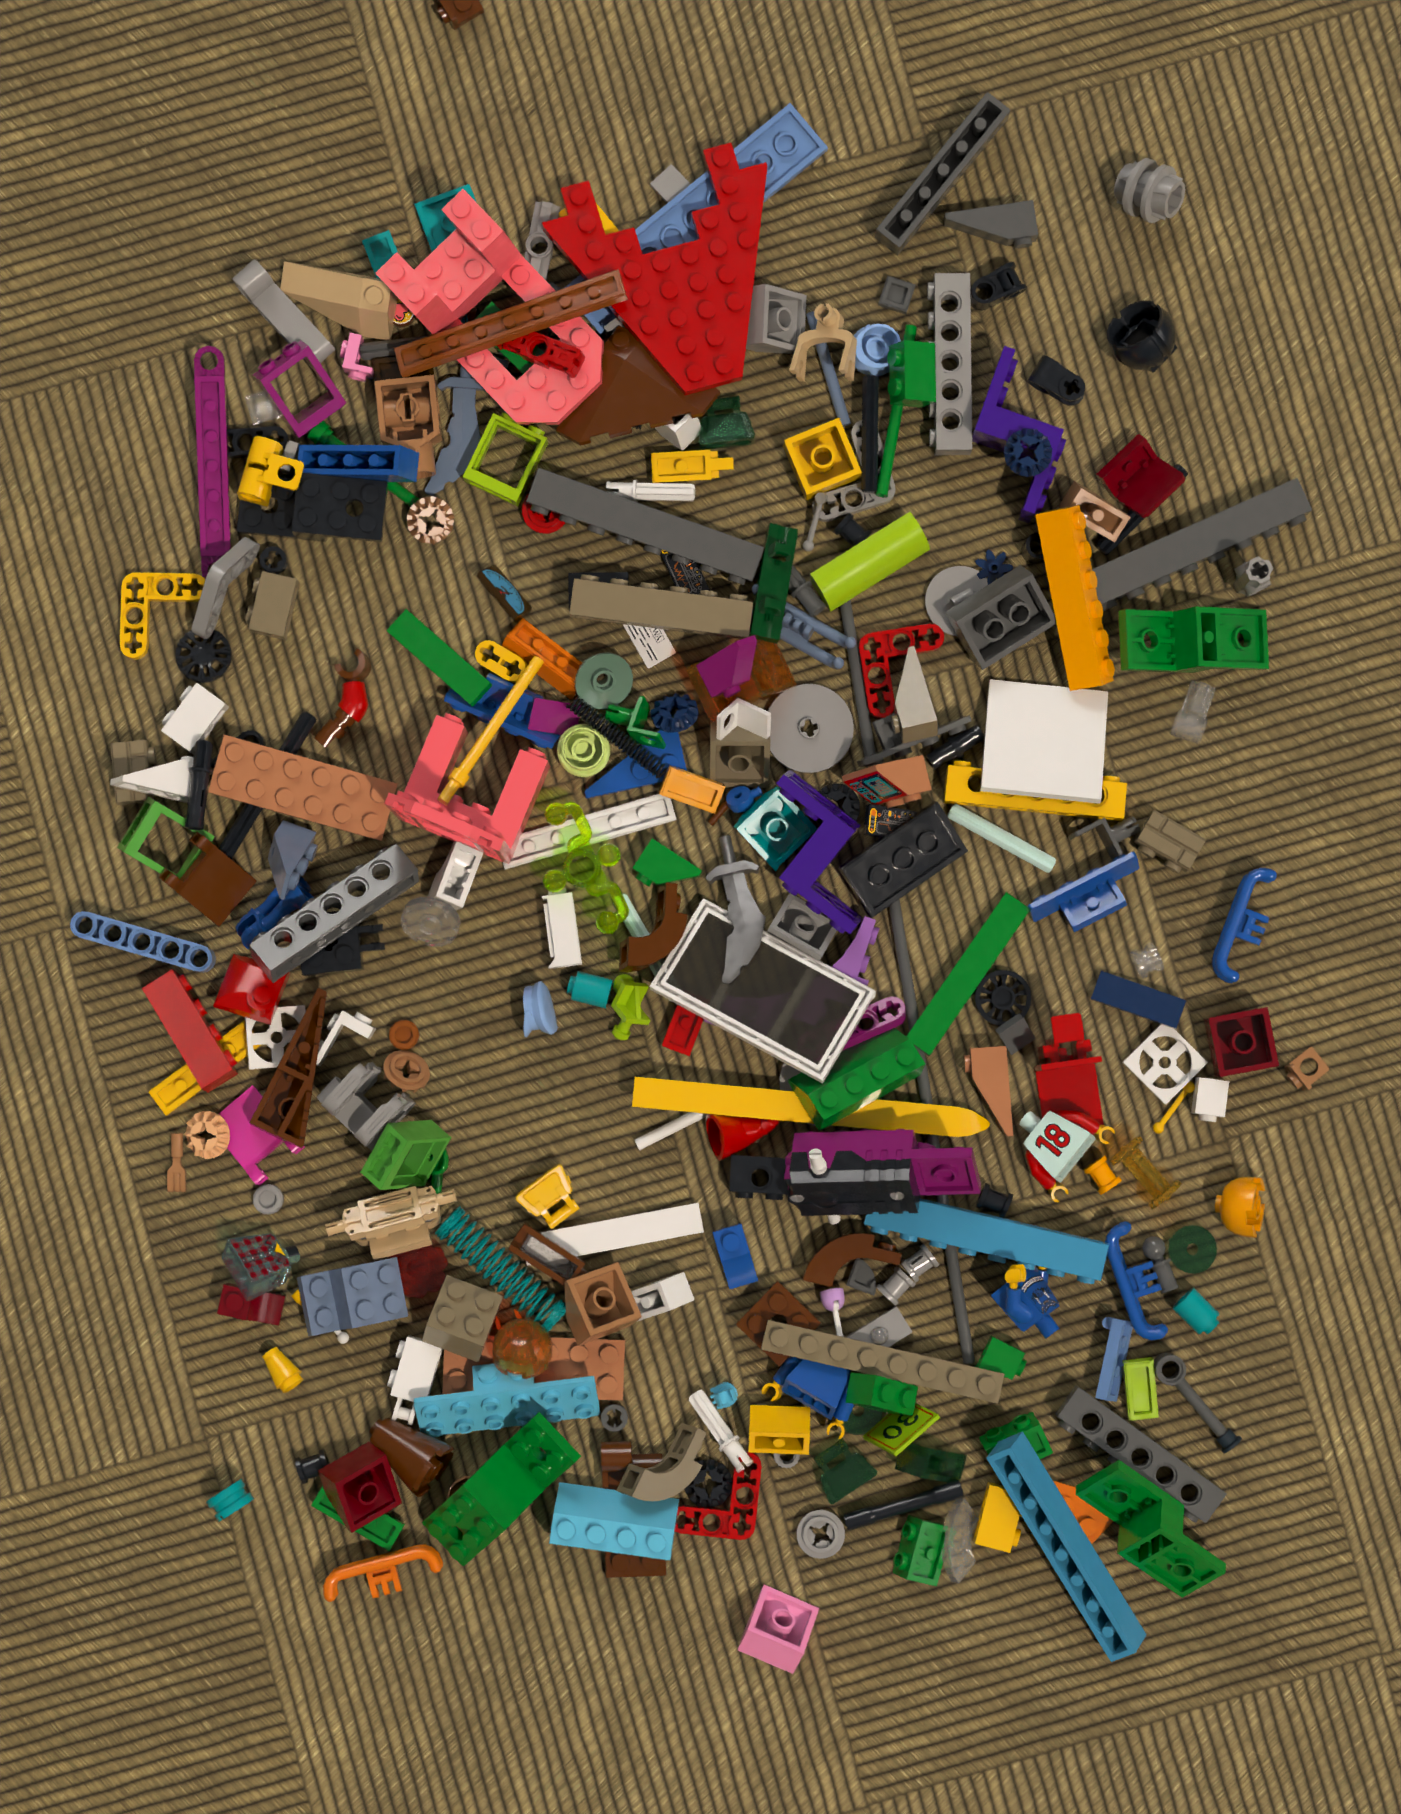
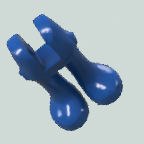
(271, 911)

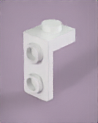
(357, 1023)

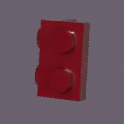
(1140, 477)

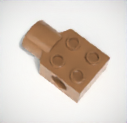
(410, 417)

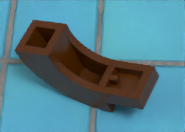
(669, 926)
(835, 1253)

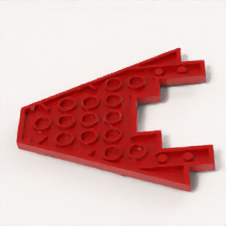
(688, 299)

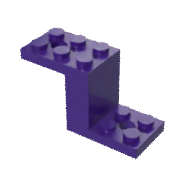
(998, 424)
(819, 852)

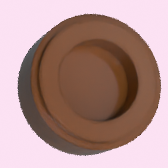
(404, 1034)

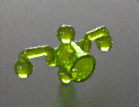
(577, 846)

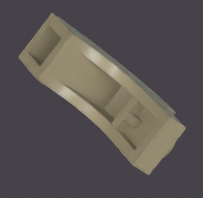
(671, 1473)

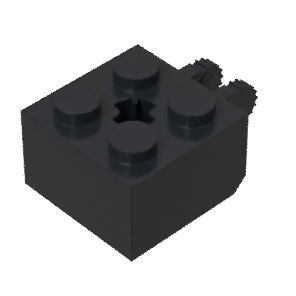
(346, 954)

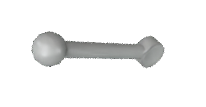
(820, 498)

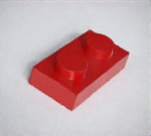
(682, 1031)

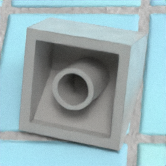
(775, 319)

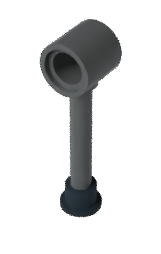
(1225, 1437)

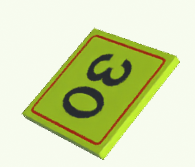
(899, 1431)

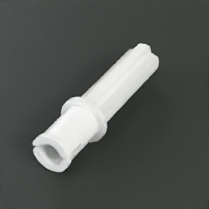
(653, 491)
(719, 1429)

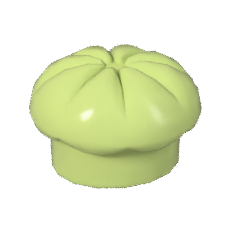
(583, 750)

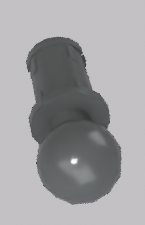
(1154, 1249)

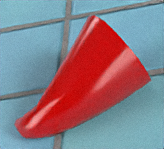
(733, 1133)

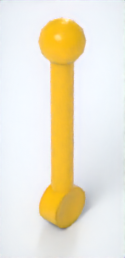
(1158, 1127)

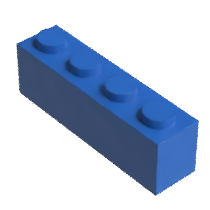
(370, 462)

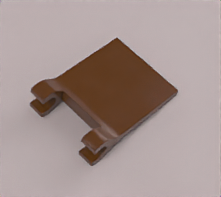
(212, 882)

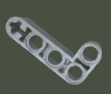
(279, 310)

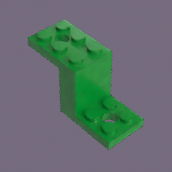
(501, 1489)

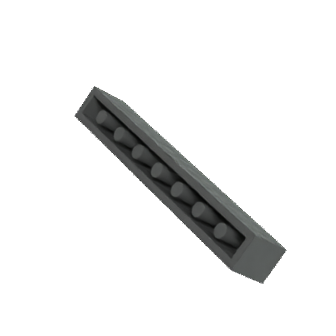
(645, 525)
(1201, 542)

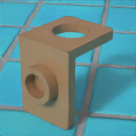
(1295, 1074)

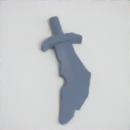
(462, 429)

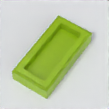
(1140, 1389)

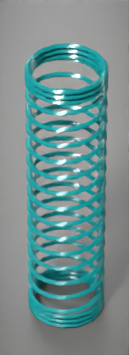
(448, 1227)

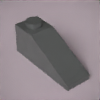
(1001, 224)

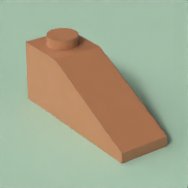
(990, 1076)

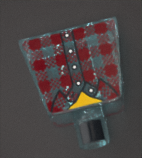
(258, 1263)

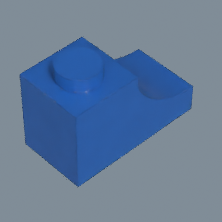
(735, 1256)

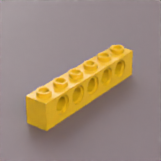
(958, 792)

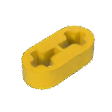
(505, 655)

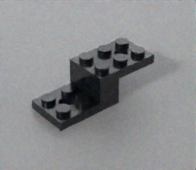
(319, 510)

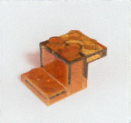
(768, 677)

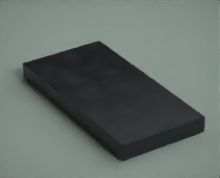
(903, 859)

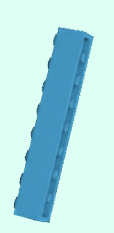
(997, 1238)
(1066, 1546)

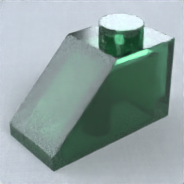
(931, 1462)

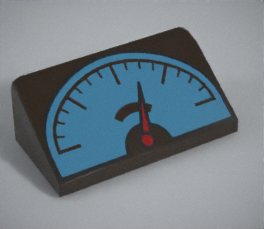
(504, 592)

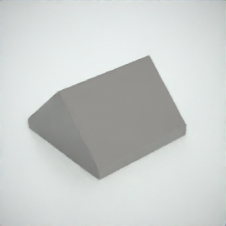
(802, 927)

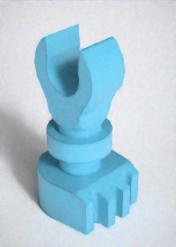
(724, 1395)

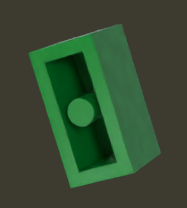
(912, 373)
(881, 1394)

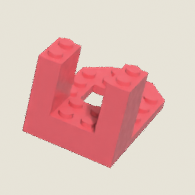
(459, 277)
(472, 826)

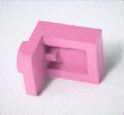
(351, 353)

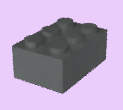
(1001, 617)

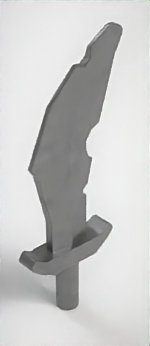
(742, 911)

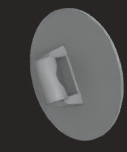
(948, 590)

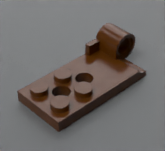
(614, 1462)

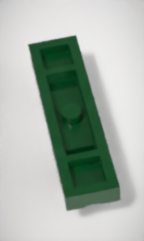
(773, 583)

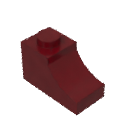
(264, 1308)

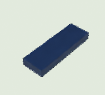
(1138, 1000)

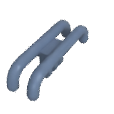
(800, 626)

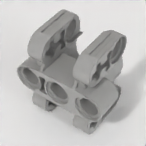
(347, 1103)

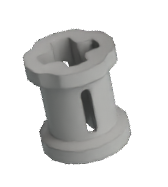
(919, 1263)
(896, 1285)

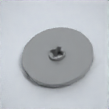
(828, 742)

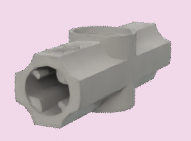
(542, 212)
(1253, 576)

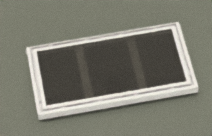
(777, 1003)

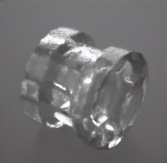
(1146, 960)

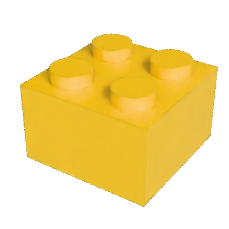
(822, 459)

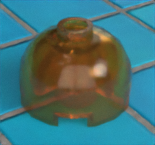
(522, 1348)

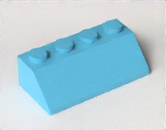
(613, 1522)

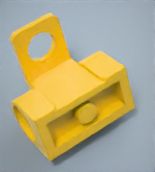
(262, 471)

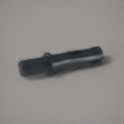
(199, 785)

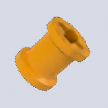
(1102, 1175)

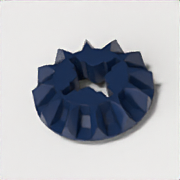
(1027, 466)
(684, 717)

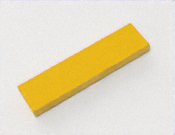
(182, 1084)

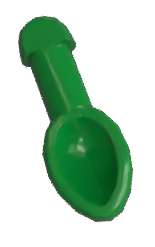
(437, 1173)

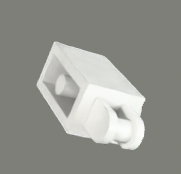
(414, 1374)

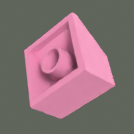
(778, 1629)

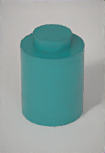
(590, 989)
(1197, 1312)

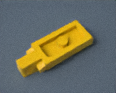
(688, 465)

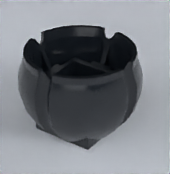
(1142, 336)

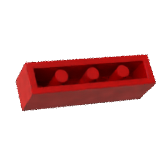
(190, 1030)

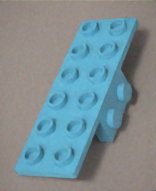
(505, 1402)

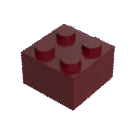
(1241, 1042)

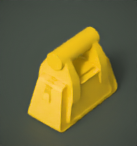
(546, 1192)

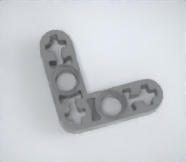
(869, 500)
(216, 584)

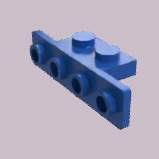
(518, 718)
(1088, 897)

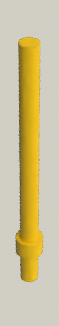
(459, 775)

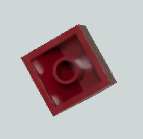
(360, 1486)

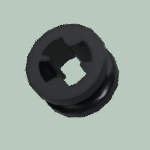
(265, 555)

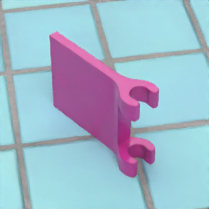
(247, 1142)

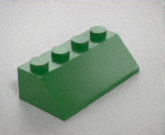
(859, 1077)

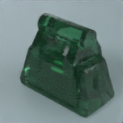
(726, 429)
(844, 1476)

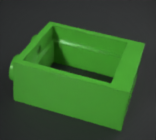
(142, 826)
(386, 1164)

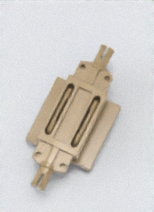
(394, 1220)

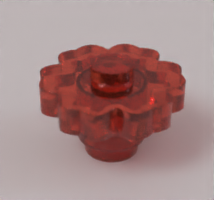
(422, 1270)

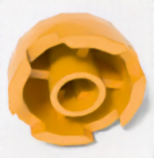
(1241, 1206)

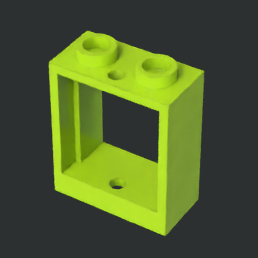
(492, 486)

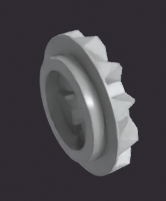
(834, 1530)

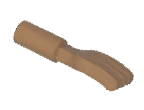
(176, 1173)

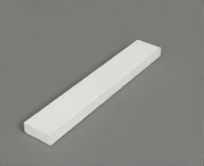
(604, 825)
(629, 1230)

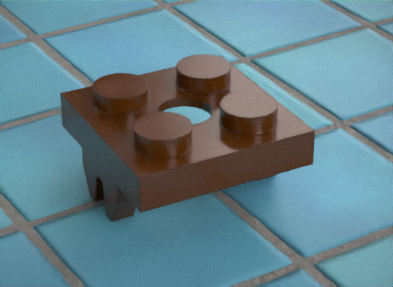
(775, 1302)

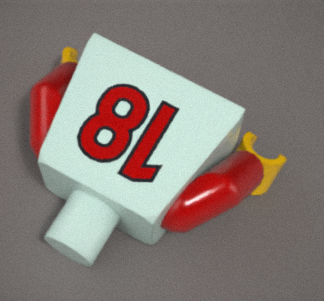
(1058, 1144)

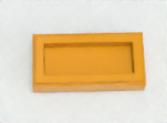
(692, 789)

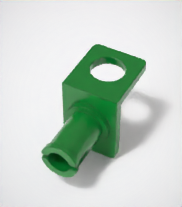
(636, 720)

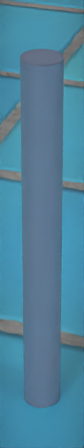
(830, 376)

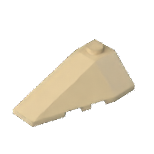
(347, 298)

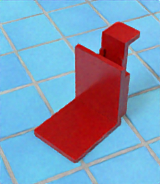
(1065, 1079)

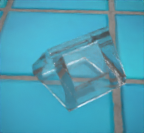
(260, 407)

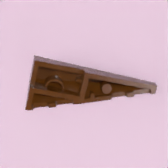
(287, 1099)

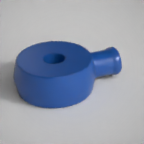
(742, 798)

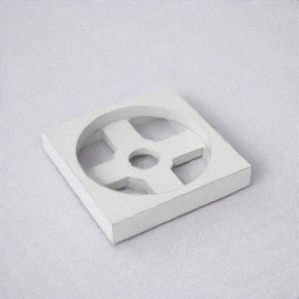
(277, 1049)
(1173, 1071)

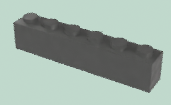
(942, 173)

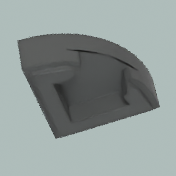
(862, 1277)

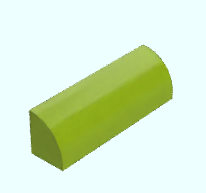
(870, 561)

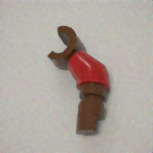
(353, 701)

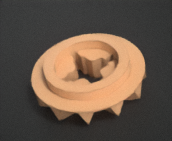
(216, 1126)

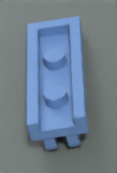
(1115, 1352)

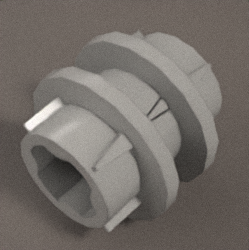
(1149, 190)

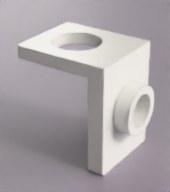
(745, 716)

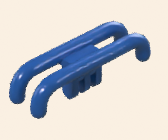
(1240, 923)
(1133, 1284)

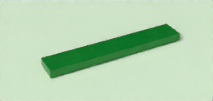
(967, 973)

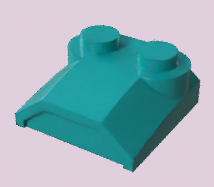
(774, 827)

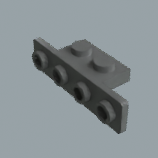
(892, 742)

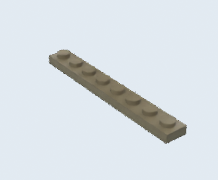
(882, 1361)

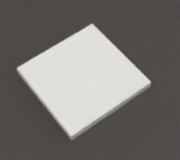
(1044, 741)

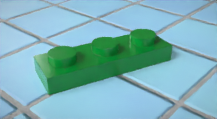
(381, 1531)

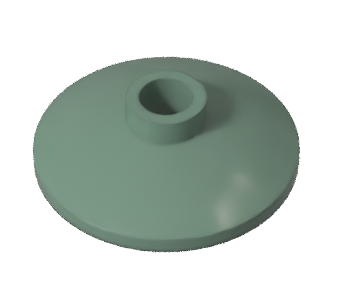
(612, 688)

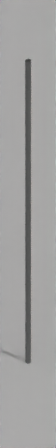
(907, 983)

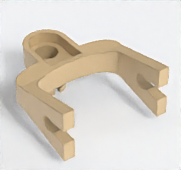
(828, 329)

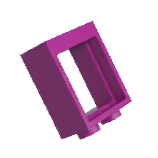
(316, 411)

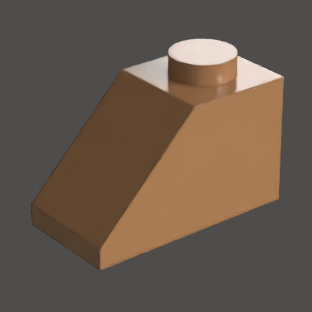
(1098, 512)

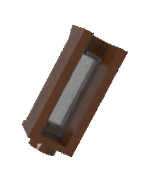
(546, 1255)

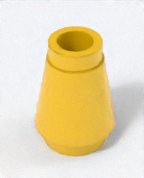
(282, 1370)

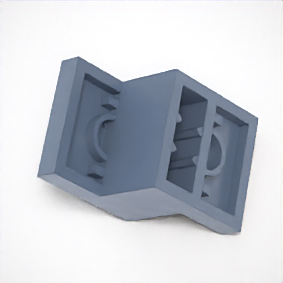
(352, 1296)

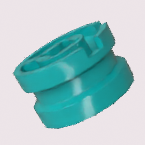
(229, 1500)

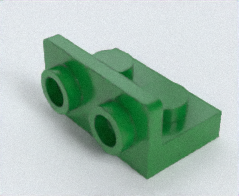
(1031, 1428)
(920, 1551)

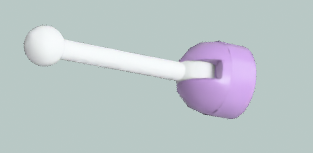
(833, 1300)

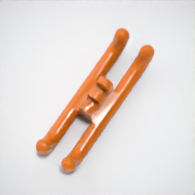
(381, 1569)

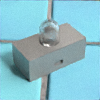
(884, 1329)

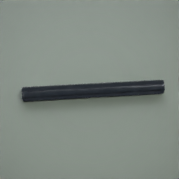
(249, 812)

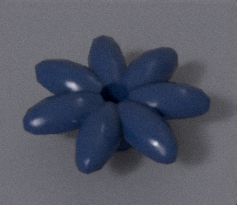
(991, 561)

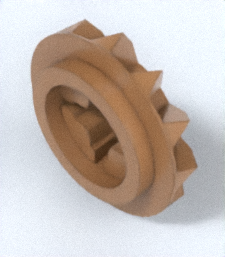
(425, 507)
(416, 1066)

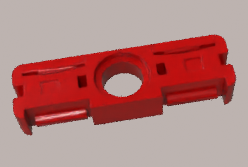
(557, 354)

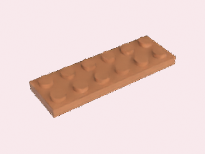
(301, 787)
(596, 1358)

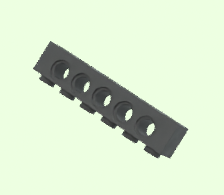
(328, 927)
(1079, 1403)

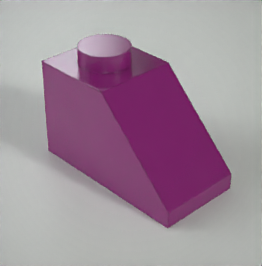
(729, 668)

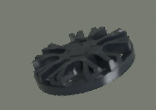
(203, 656)
(1002, 997)

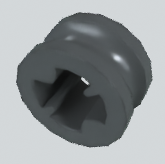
(604, 1417)

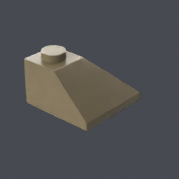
(739, 758)

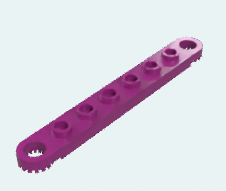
(212, 459)

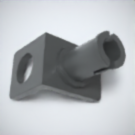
(1111, 834)

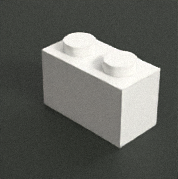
(193, 717)

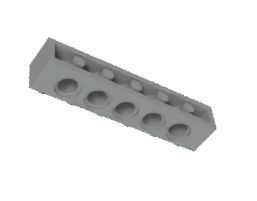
(955, 288)

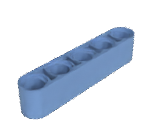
(129, 936)

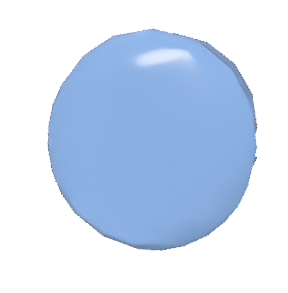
(873, 348)
(538, 1010)

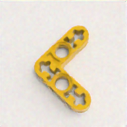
(148, 594)

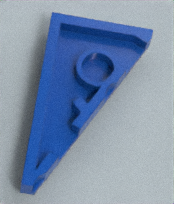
(630, 775)

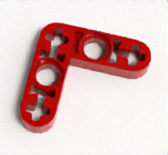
(888, 651)
(727, 1517)

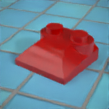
(249, 991)

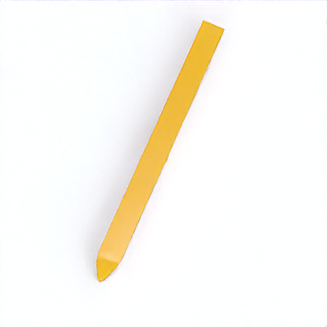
(786, 1106)

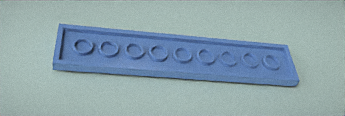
(782, 142)

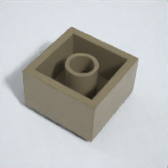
(462, 1318)

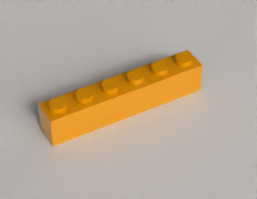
(1075, 597)

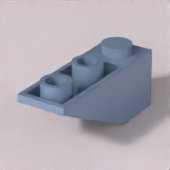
(290, 855)

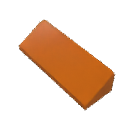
(558, 666)

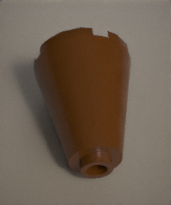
(411, 1453)

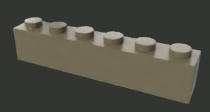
(661, 608)

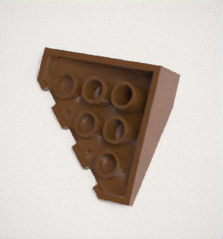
(631, 395)

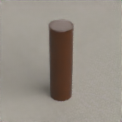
(719, 812)

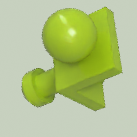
(628, 1005)

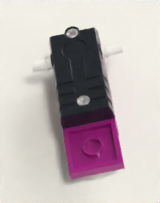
(872, 1172)

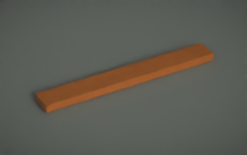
(510, 323)

